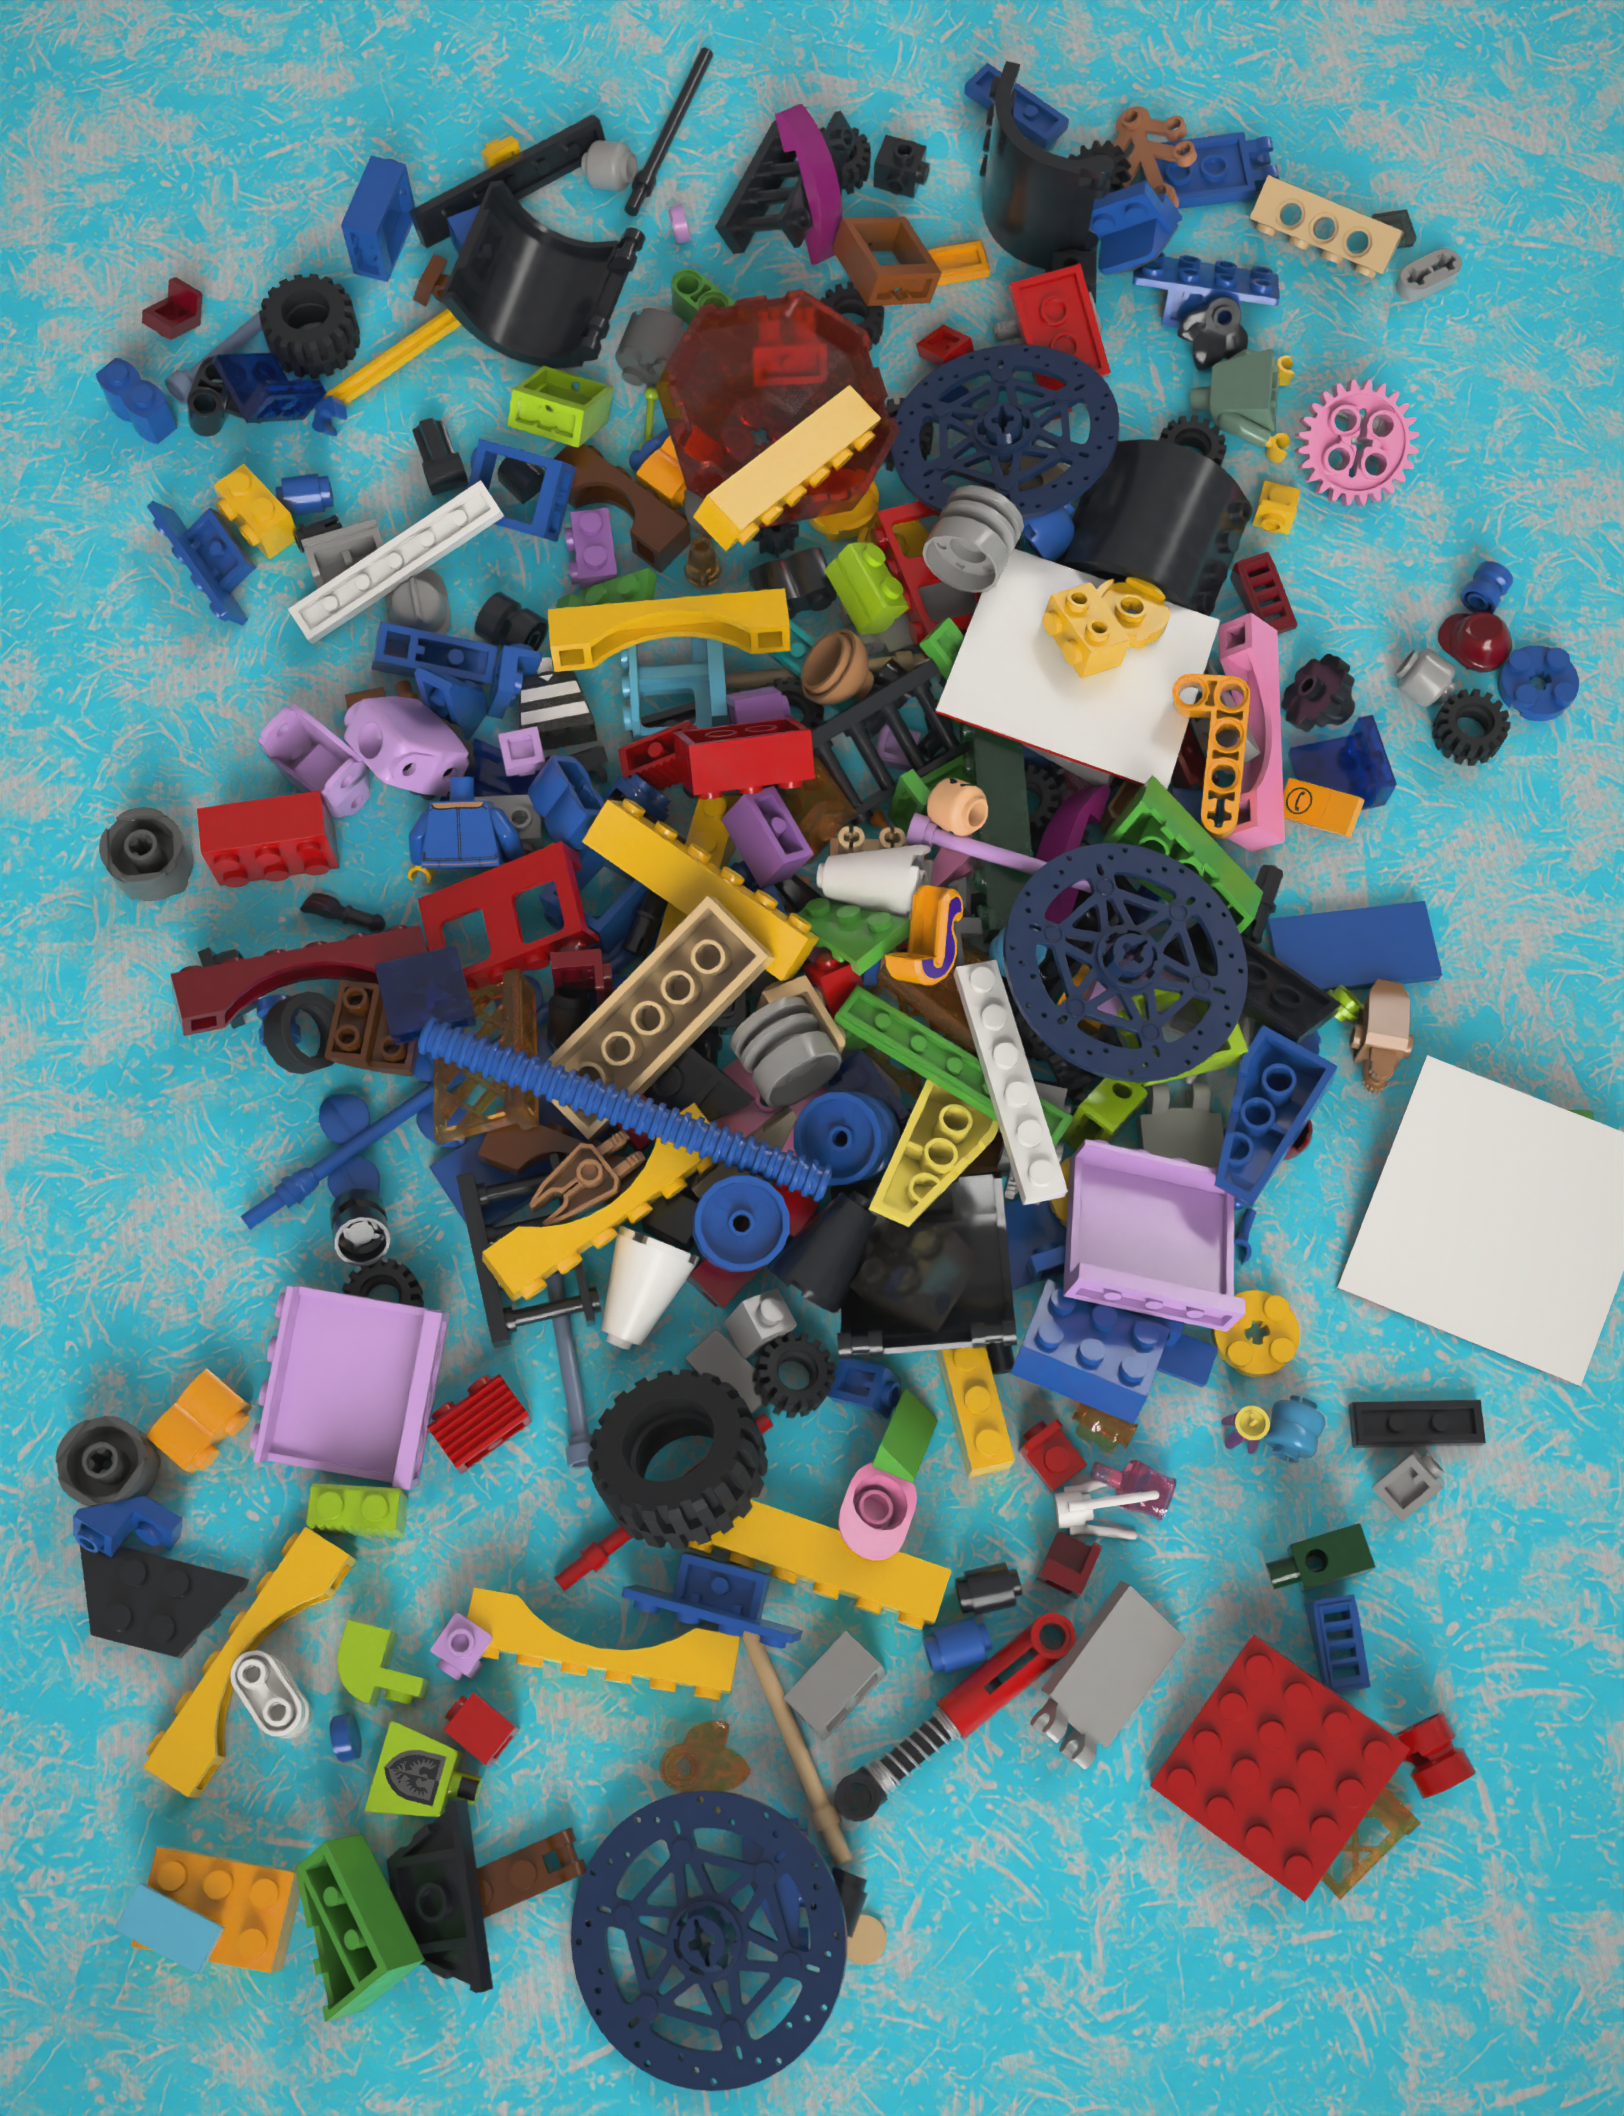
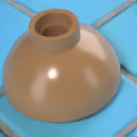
(837, 669)

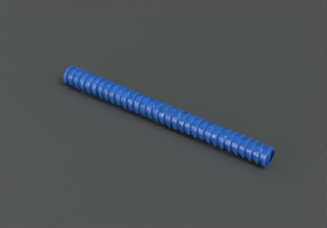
(623, 1108)

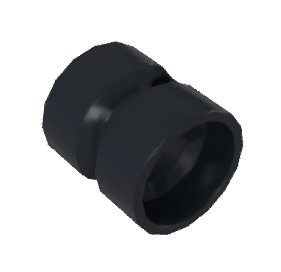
(506, 623)
(359, 1227)

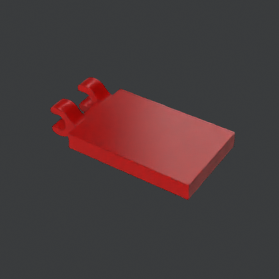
(1058, 314)

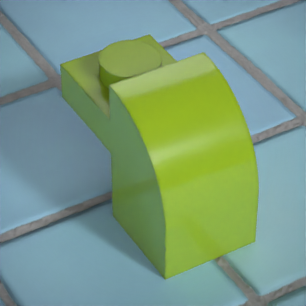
(364, 1666)

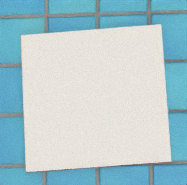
(1021, 687)
(1496, 1221)

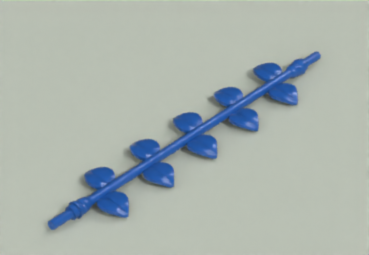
(347, 1117)

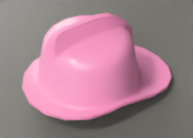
(876, 1513)

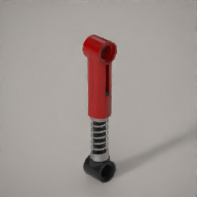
(959, 1713)

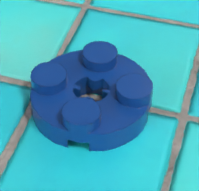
(1549, 665)

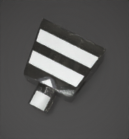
(556, 707)

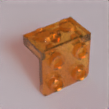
(818, 809)

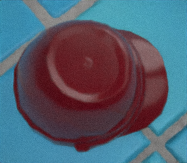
(1476, 640)

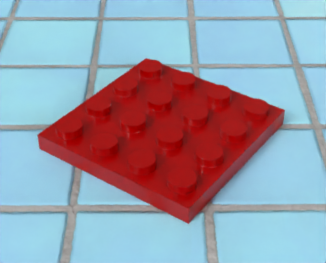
(1280, 1767)

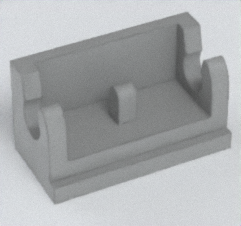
(340, 549)
(834, 1685)

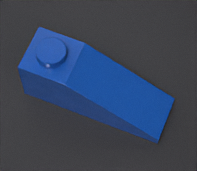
(404, 649)
(452, 699)

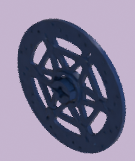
(1087, 460)
(1123, 980)
(701, 1960)

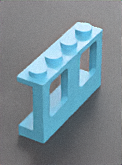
(700, 677)

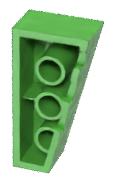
(1163, 825)

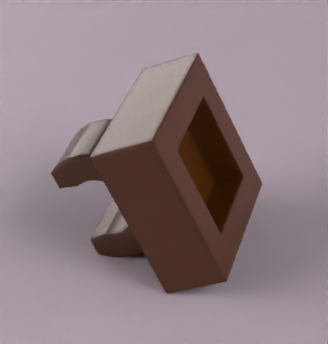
(432, 281)

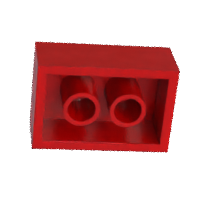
(744, 757)
(268, 839)

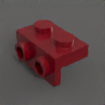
(582, 969)

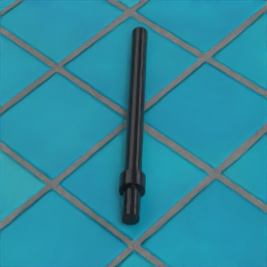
(645, 179)

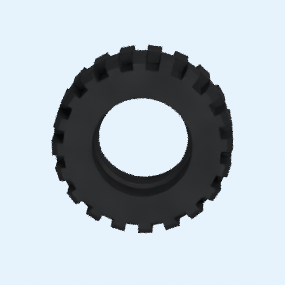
(704, 1498)

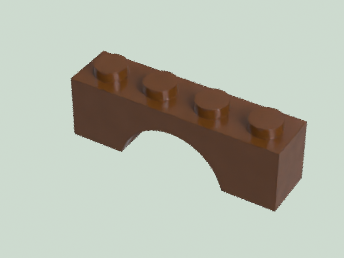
(657, 530)
(518, 1149)

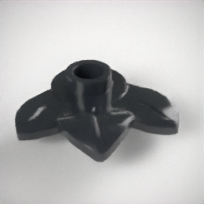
(1211, 338)

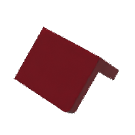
(1068, 1564)

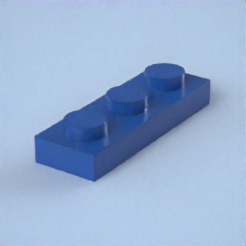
(1031, 114)

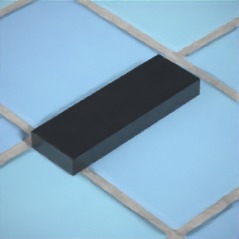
(1416, 1423)

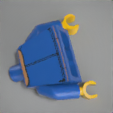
(462, 834)

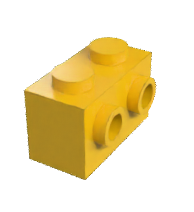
(255, 511)
(1085, 630)

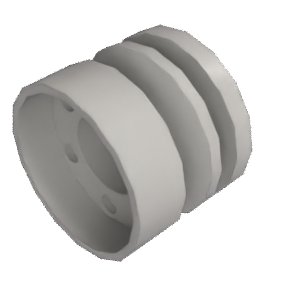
(973, 539)
(785, 1052)

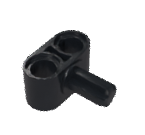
(211, 397)

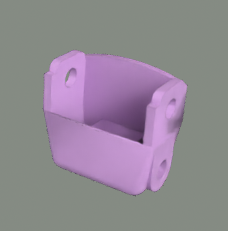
(401, 732)
(316, 760)

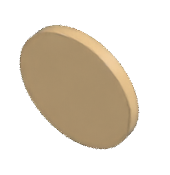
(867, 1941)

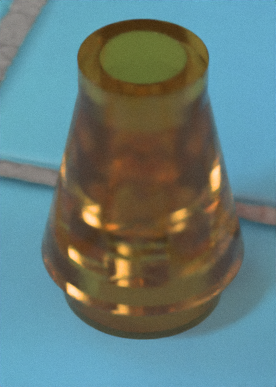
(702, 563)

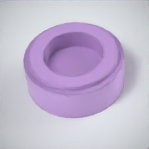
(679, 224)

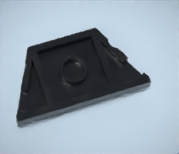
(700, 1082)
(153, 1599)
(441, 1898)

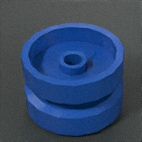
(870, 1129)
(764, 1233)

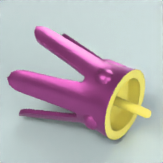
(1249, 1425)

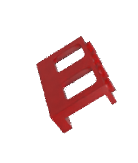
(911, 572)
(495, 895)

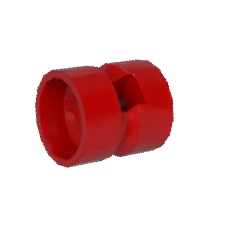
(1434, 1757)

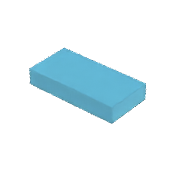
(169, 1928)

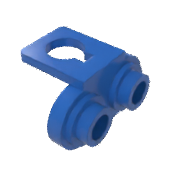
(641, 793)

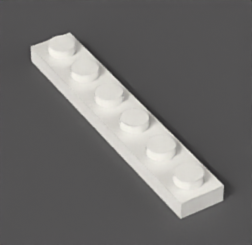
(396, 562)
(1010, 1083)

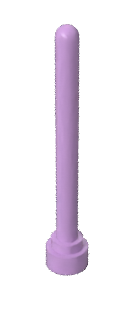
(927, 833)

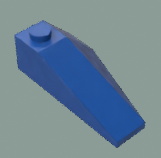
(1270, 1107)

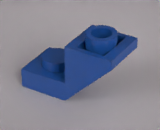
(108, 1525)

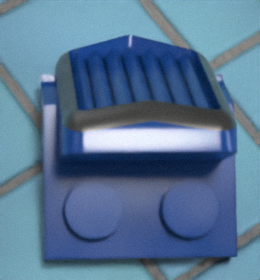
(1133, 227)

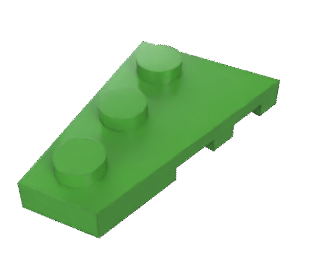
(854, 932)

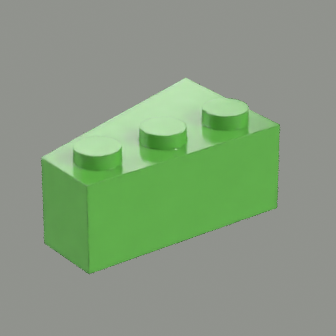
(356, 1925)

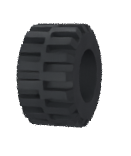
(303, 303)

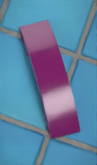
(801, 134)
(1065, 834)

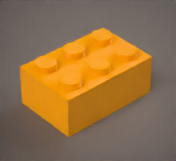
(246, 1897)

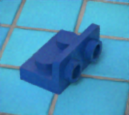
(512, 666)

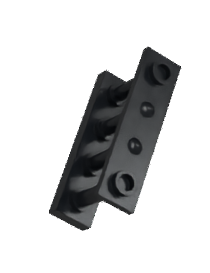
(761, 189)
(884, 703)
(482, 1236)

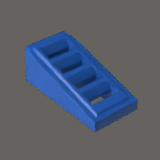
(1354, 1641)

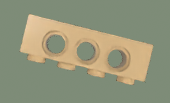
(1278, 195)

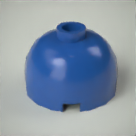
(1051, 533)

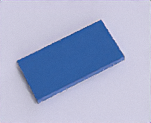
(1358, 946)
(466, 1160)

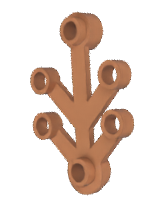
(1133, 127)

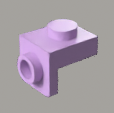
(461, 1647)

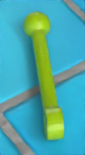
(651, 396)

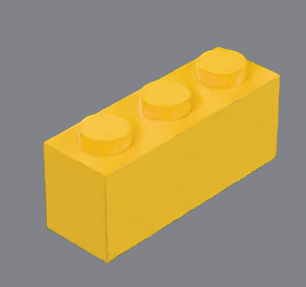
(976, 1410)

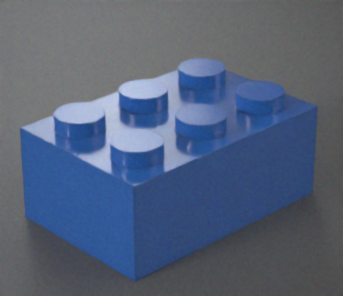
(1091, 1353)

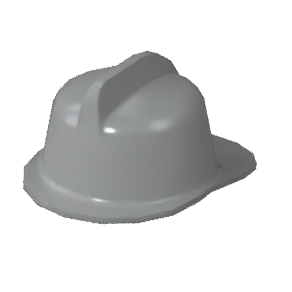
(420, 603)

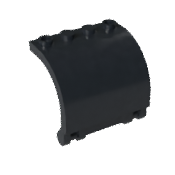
(1033, 197)
(536, 289)
(1162, 520)
(984, 1309)

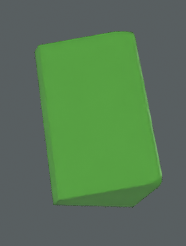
(906, 1438)

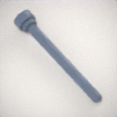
(180, 382)
(579, 1444)

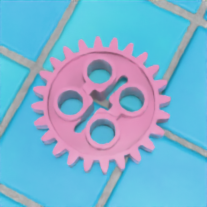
(1324, 436)

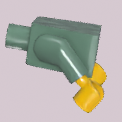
(1246, 397)

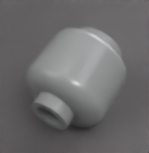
(609, 165)
(1426, 677)

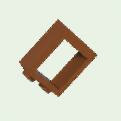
(876, 282)

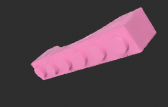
(1251, 653)

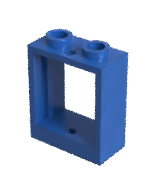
(378, 218)
(553, 492)
(616, 920)

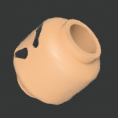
(957, 807)

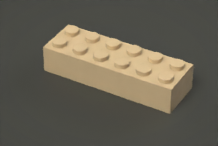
(663, 1006)

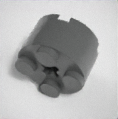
(648, 345)
(146, 855)
(86, 1449)

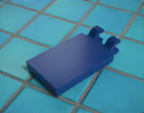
(1221, 171)

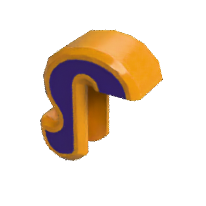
(931, 937)

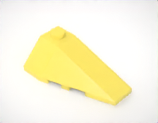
(932, 1152)

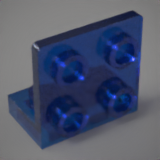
(264, 390)
(1348, 764)
(421, 989)

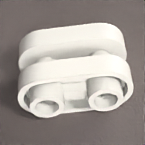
(271, 1694)

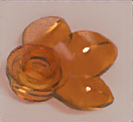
(710, 1762)

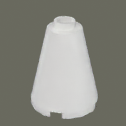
(877, 878)
(641, 1285)

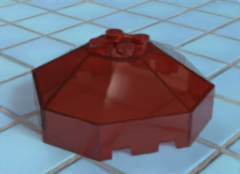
(769, 371)

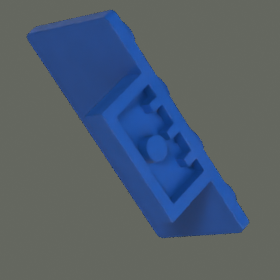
(1195, 284)
(1034, 1242)

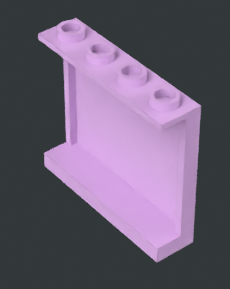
(1150, 1236)
(350, 1385)

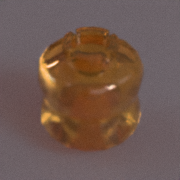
(1102, 1428)

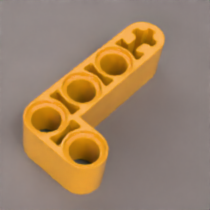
(1217, 756)

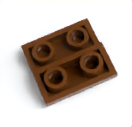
(362, 1035)

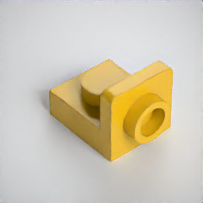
(1276, 507)

